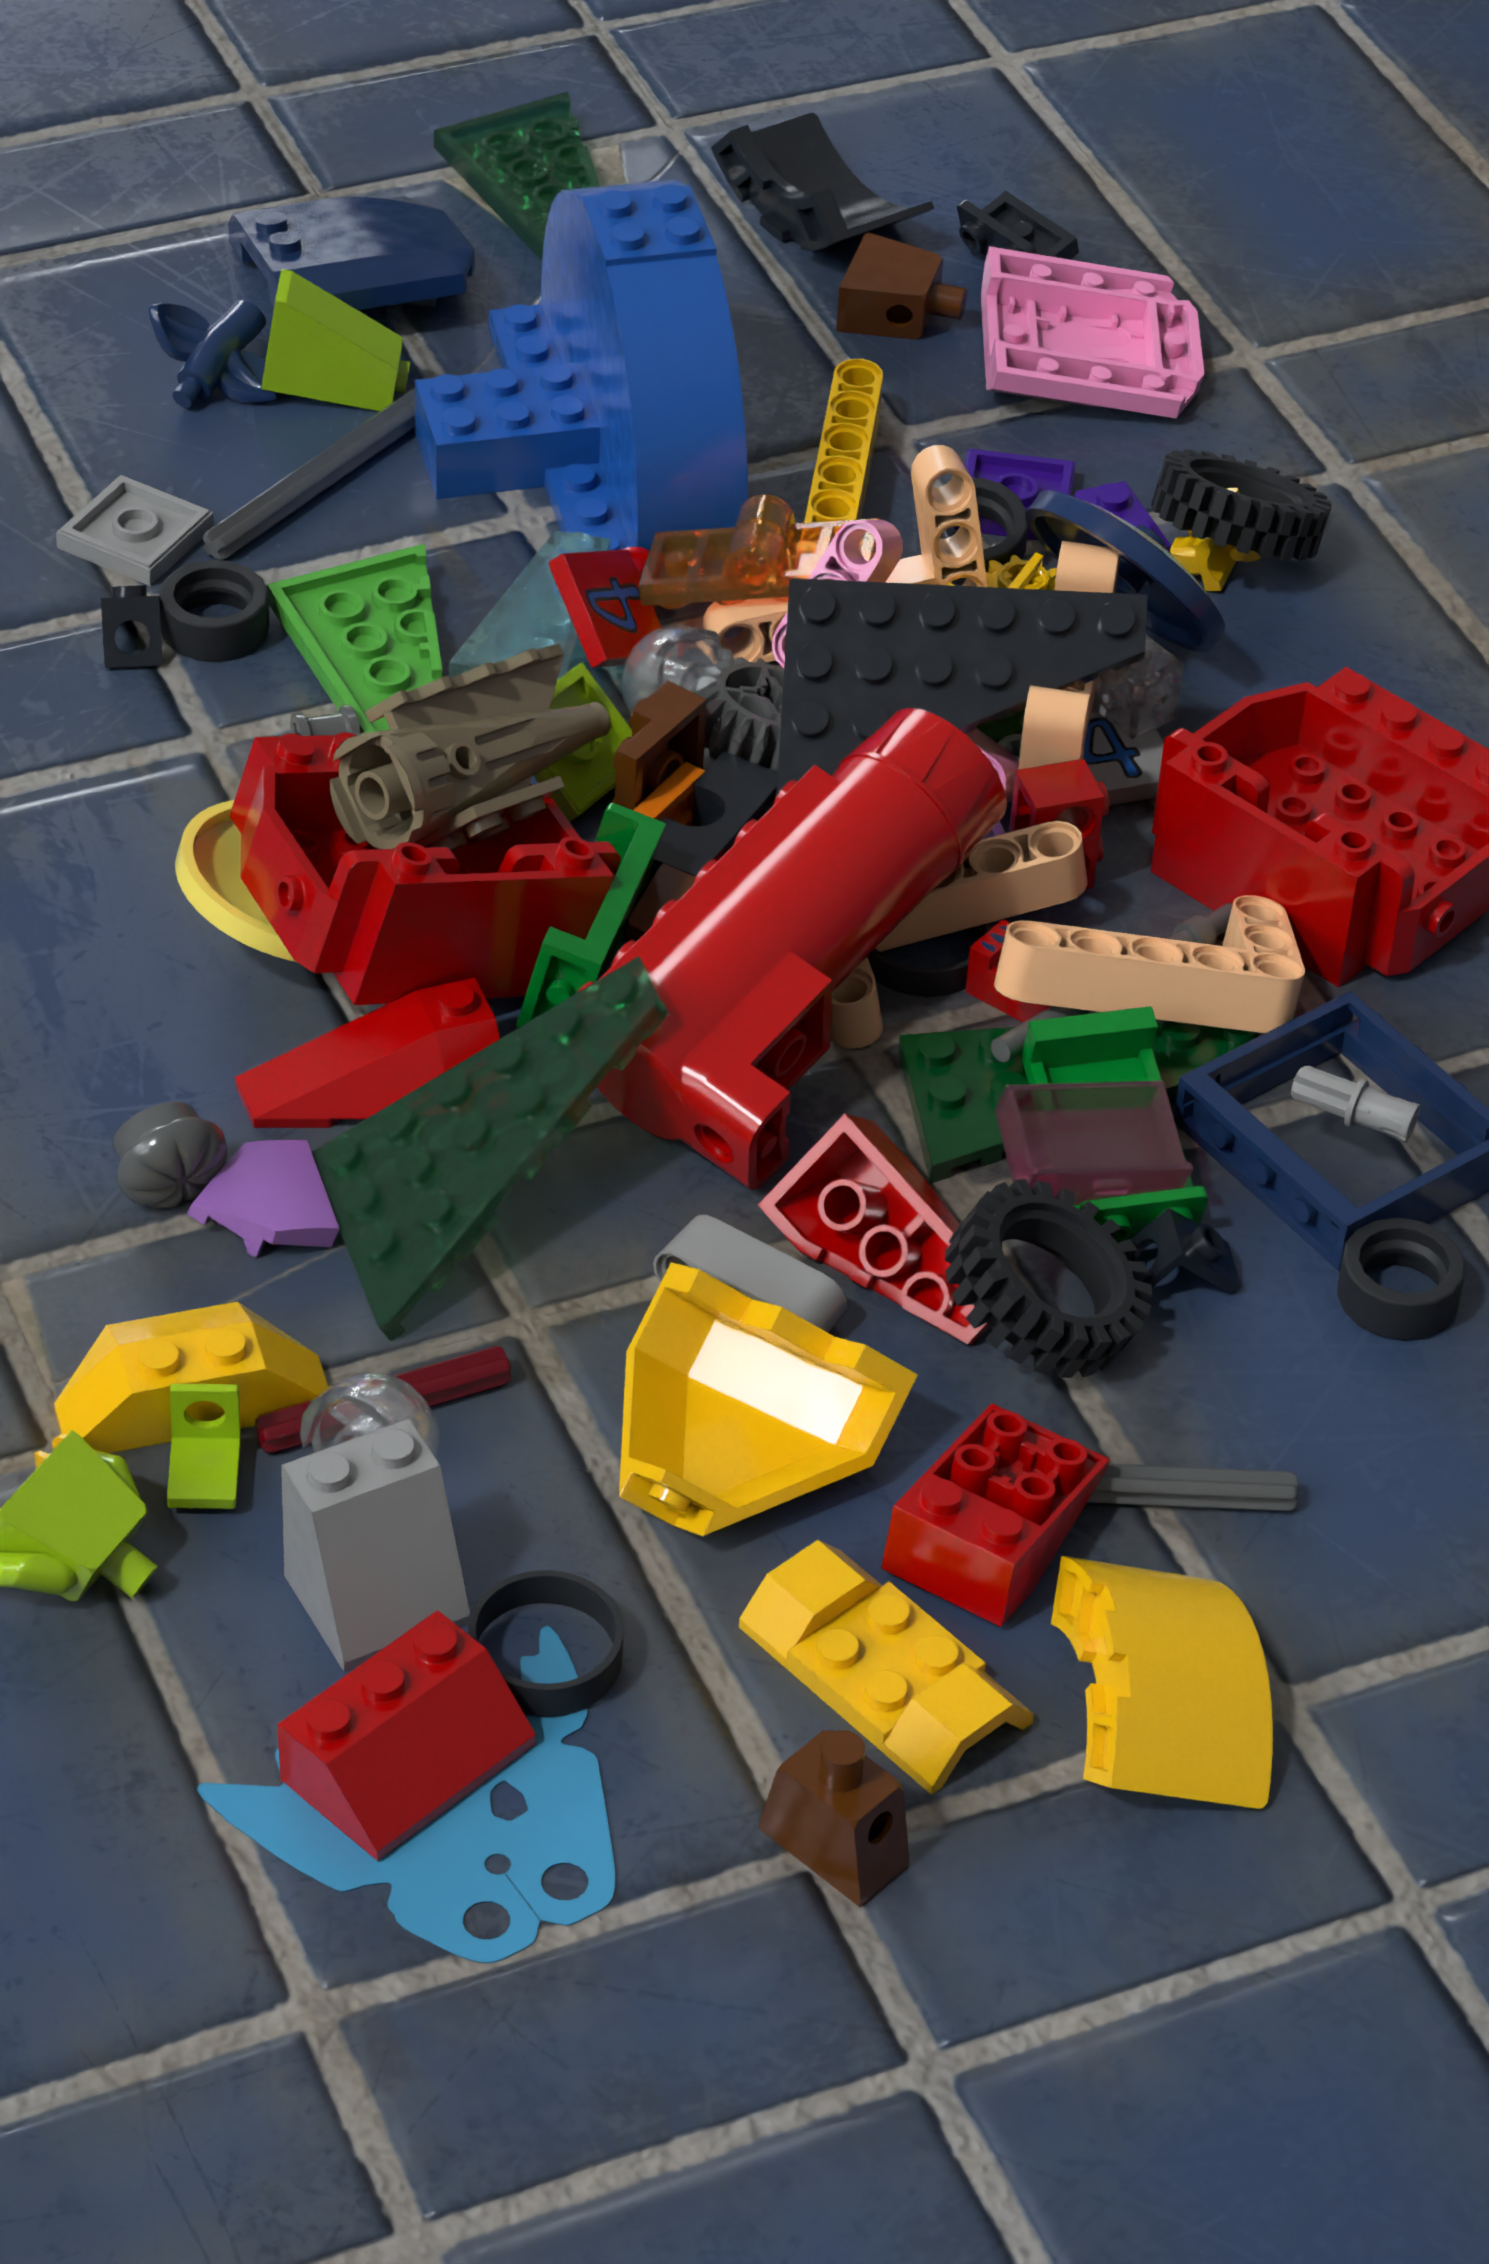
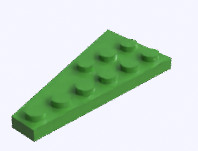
(364, 628)

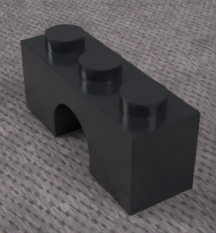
(724, 801)

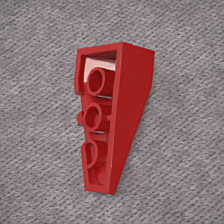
(370, 1059)
(874, 1220)

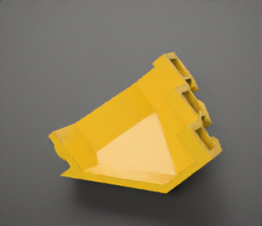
(744, 1405)

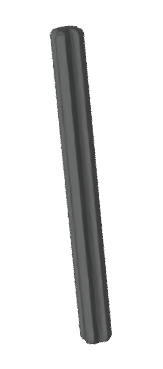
(311, 479)

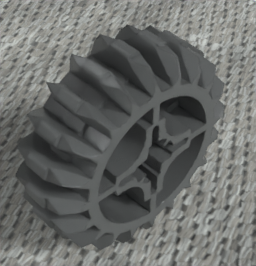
(743, 710)

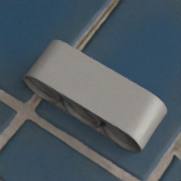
(754, 1270)

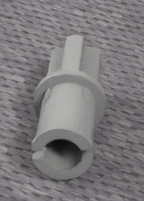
(1356, 1102)

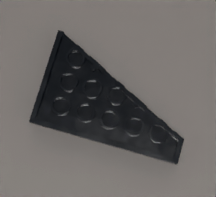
(944, 649)

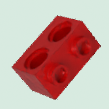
(1063, 794)

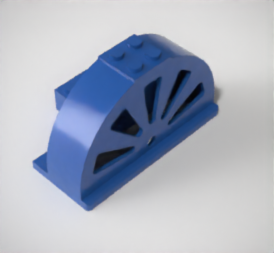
(612, 385)

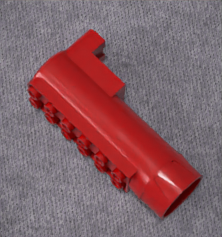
(783, 924)

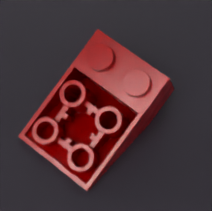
(991, 1513)

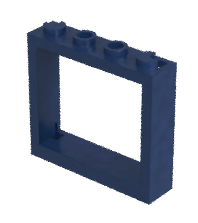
(1213, 1116)

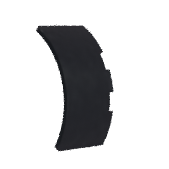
(803, 184)

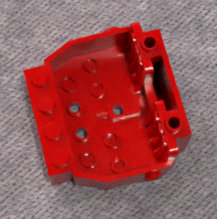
(1339, 813)
(411, 911)

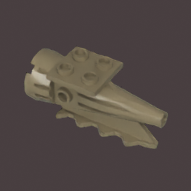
(461, 755)

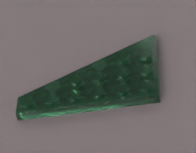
(431, 1168)

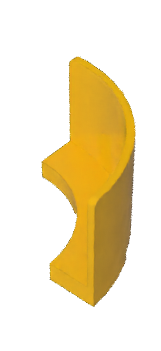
(1177, 1683)

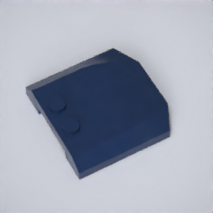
(358, 248)

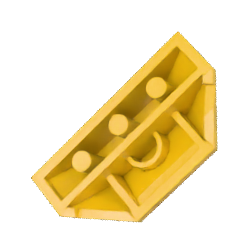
(124, 1381)

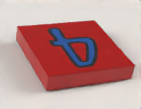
(604, 603)

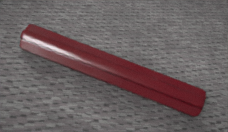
(434, 1382)

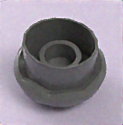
(168, 1155)

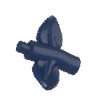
(212, 352)

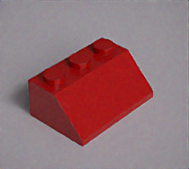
(403, 1736)

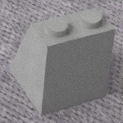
(371, 1541)

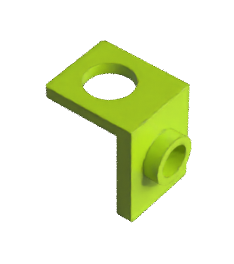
(204, 1452)

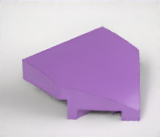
(271, 1196)

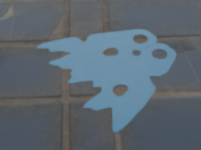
(443, 1864)

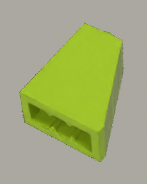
(330, 349)

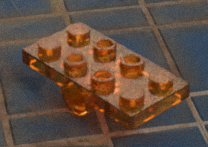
(739, 561)

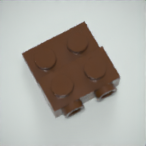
(665, 735)

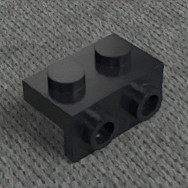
(1013, 226)

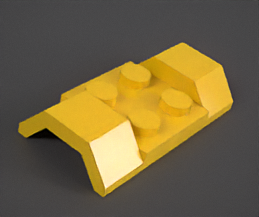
(879, 1662)

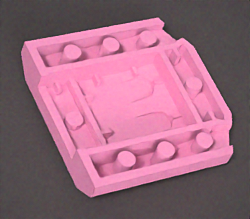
(1088, 334)

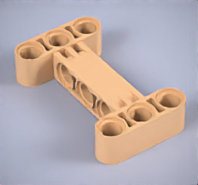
(1057, 718)

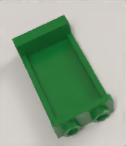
(569, 961)
(1108, 1049)

